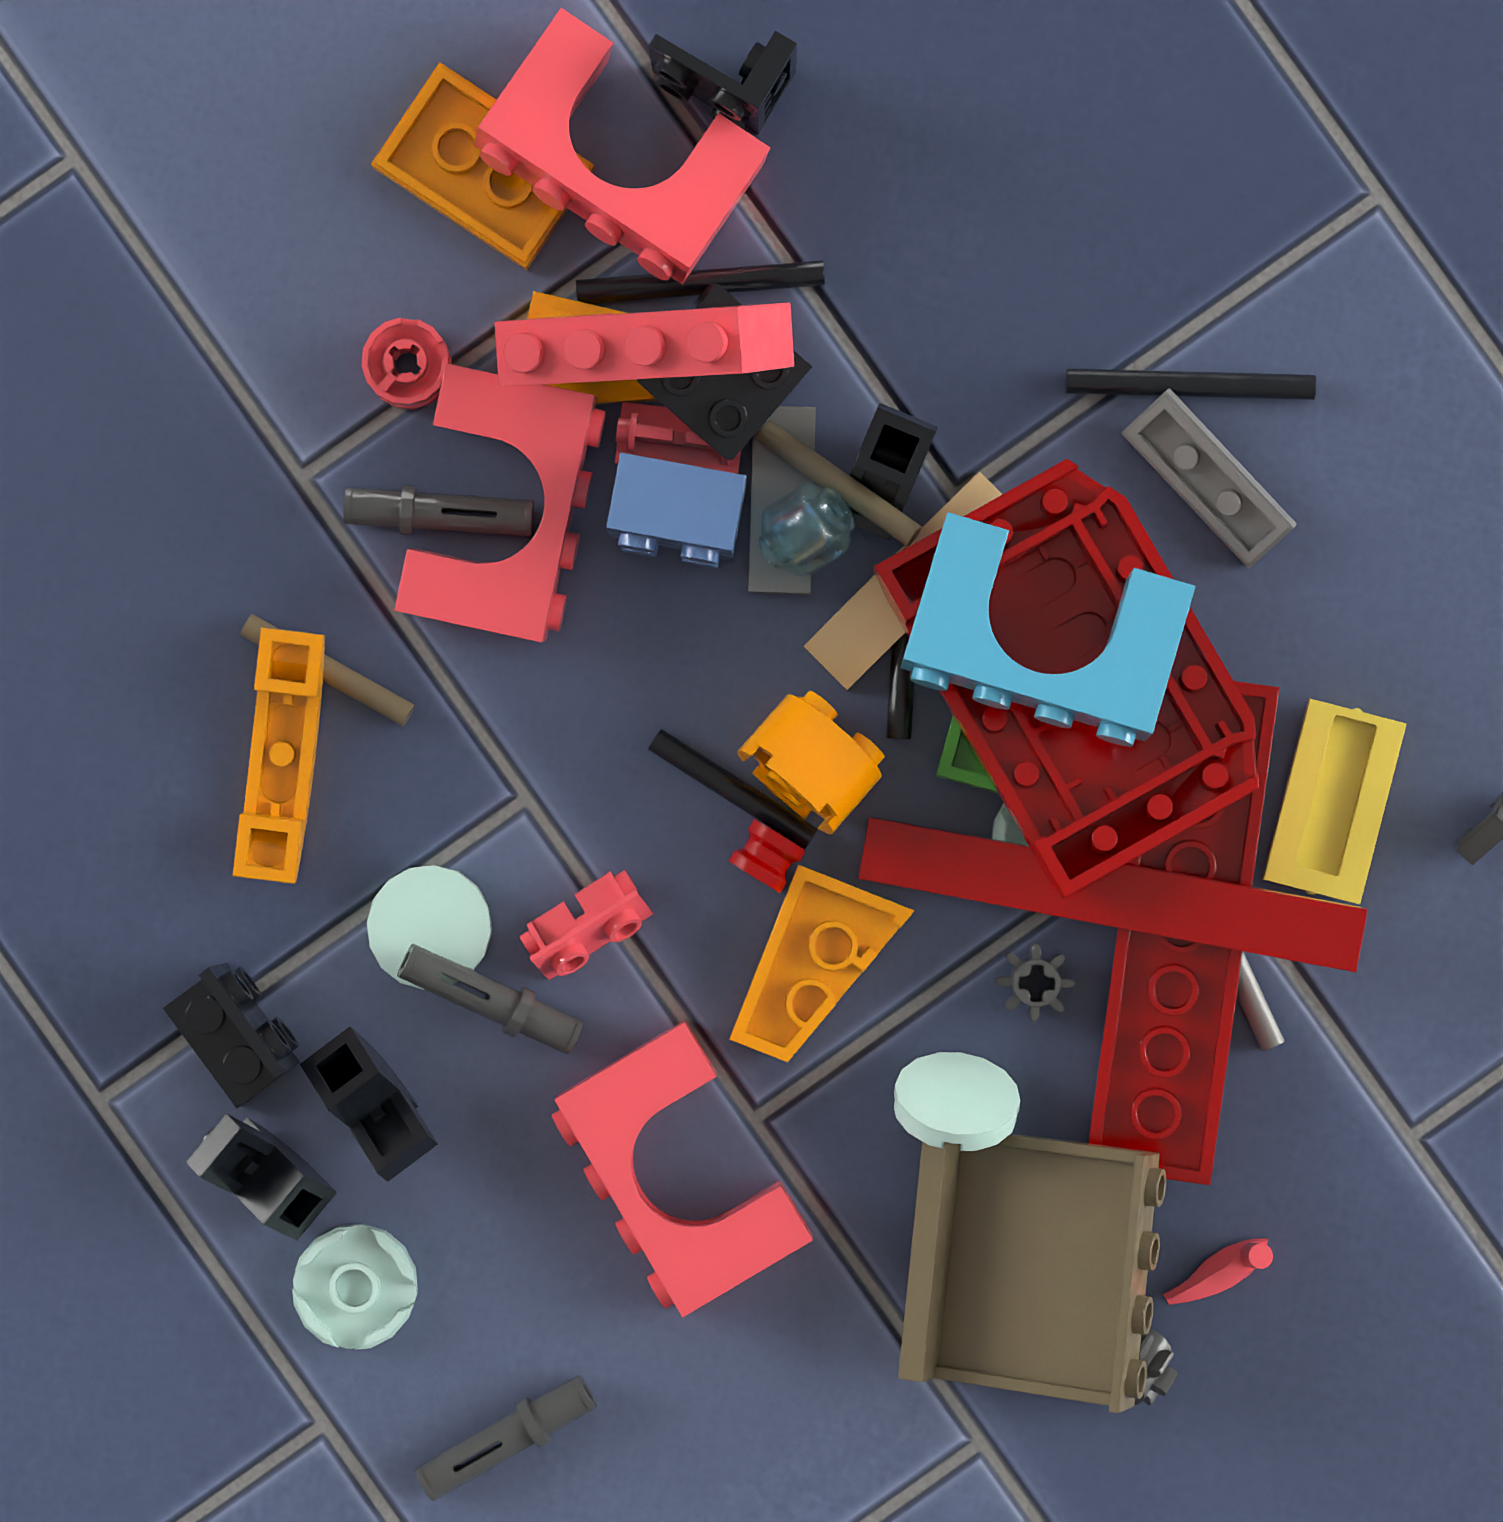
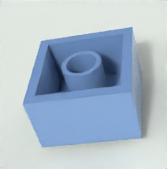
(676, 509)

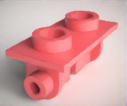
(661, 435)
(563, 943)

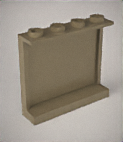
(1033, 1268)

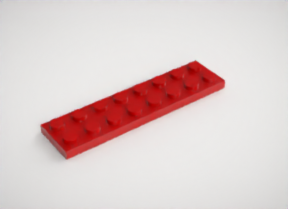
(1178, 997)

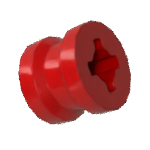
(767, 856)

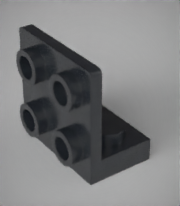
(748, 103)
(728, 406)
(233, 1033)

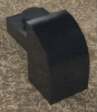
(891, 459)
(370, 1101)
(262, 1174)

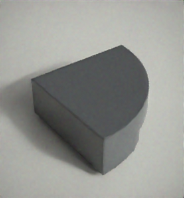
(1485, 835)

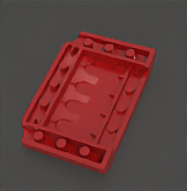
(1052, 610)

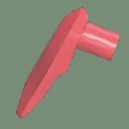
(1223, 1270)

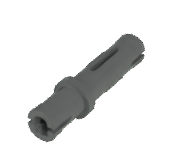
(426, 511)
(502, 1004)
(517, 1431)

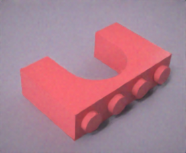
(660, 223)
(644, 345)
(520, 592)
(690, 1257)

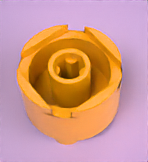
(812, 760)

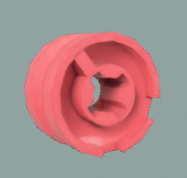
(385, 348)

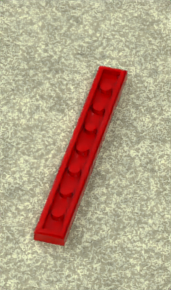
(1126, 898)

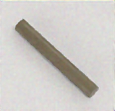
(829, 475)
(347, 680)

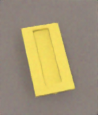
(1334, 801)

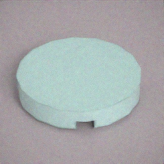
(433, 910)
(956, 1101)
(354, 1286)

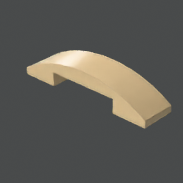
(867, 622)

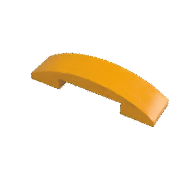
(281, 755)

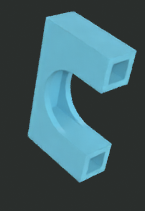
(1114, 692)

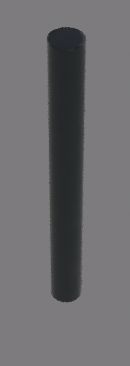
(731, 279)
(1190, 384)

